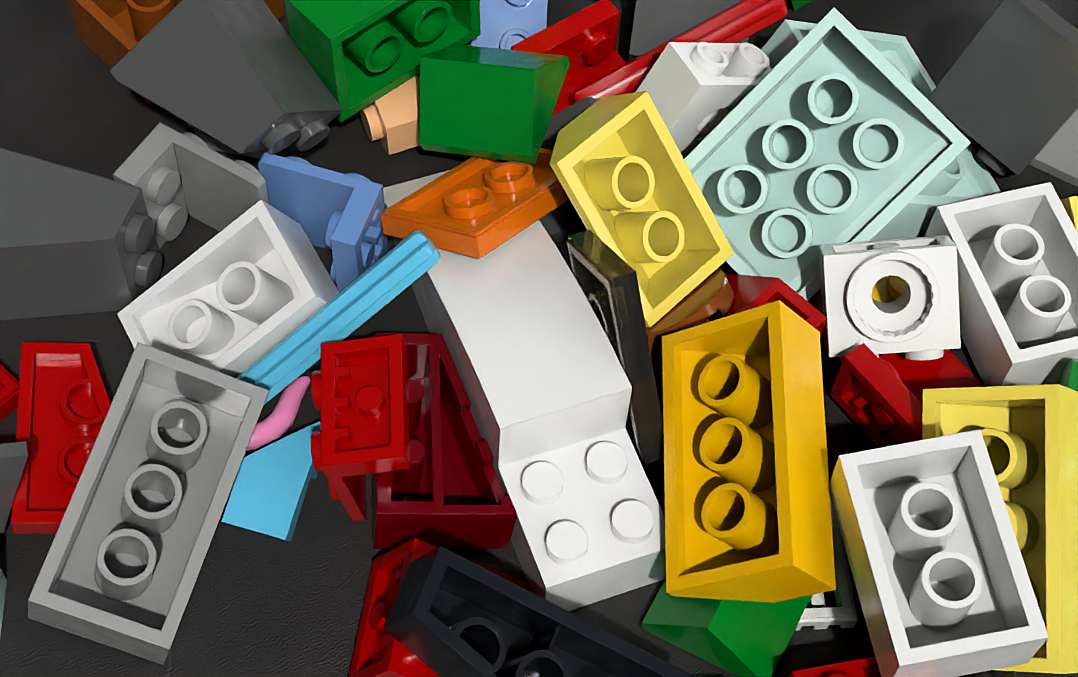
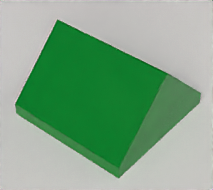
(488, 101)
(730, 634)

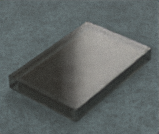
(616, 301)

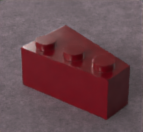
(452, 487)

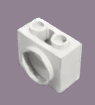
(701, 85)
(917, 322)

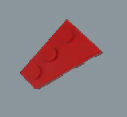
(59, 418)

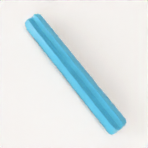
(343, 313)

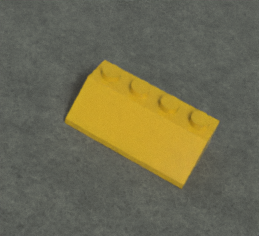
(746, 459)

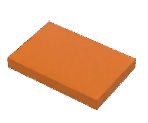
(478, 204)

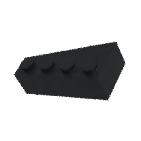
(484, 626)

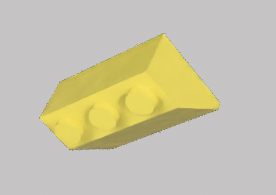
(640, 198)

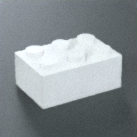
(1015, 283)
(935, 558)

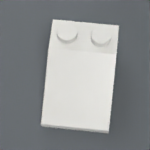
(234, 294)

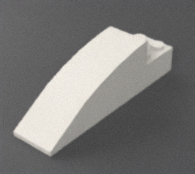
(551, 413)

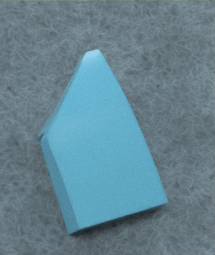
(273, 486)

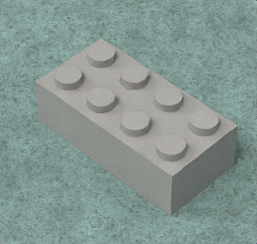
(147, 504)

